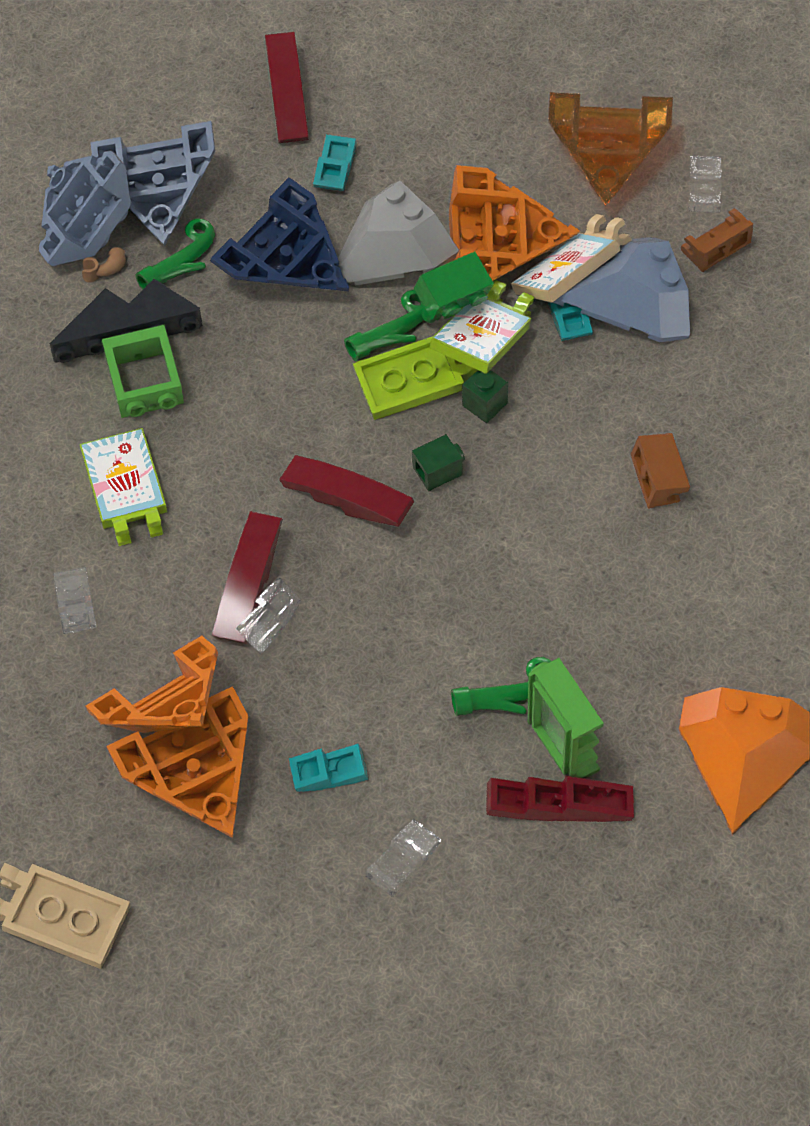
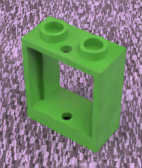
(139, 346)

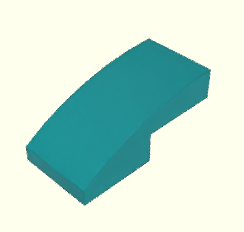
(335, 163)
(570, 321)
(329, 770)

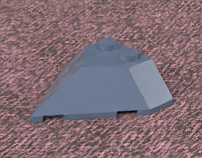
(163, 174)
(83, 207)
(637, 290)

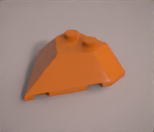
(500, 222)
(171, 707)
(745, 746)
(192, 765)

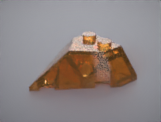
(608, 140)

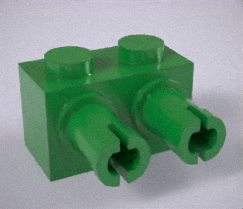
(453, 287)

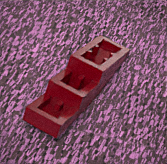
(286, 87)
(343, 488)
(247, 574)
(560, 801)

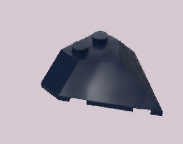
(285, 245)

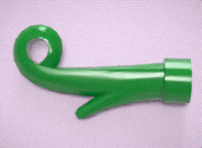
(182, 260)
(361, 344)
(493, 698)

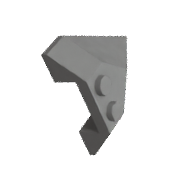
(394, 237)

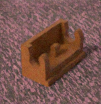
(719, 241)
(659, 469)

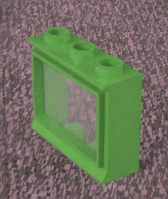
(563, 719)

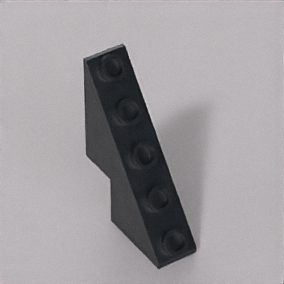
(113, 316)

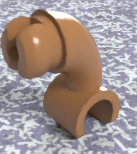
(114, 264)

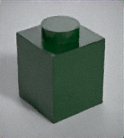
(484, 394)
(438, 462)

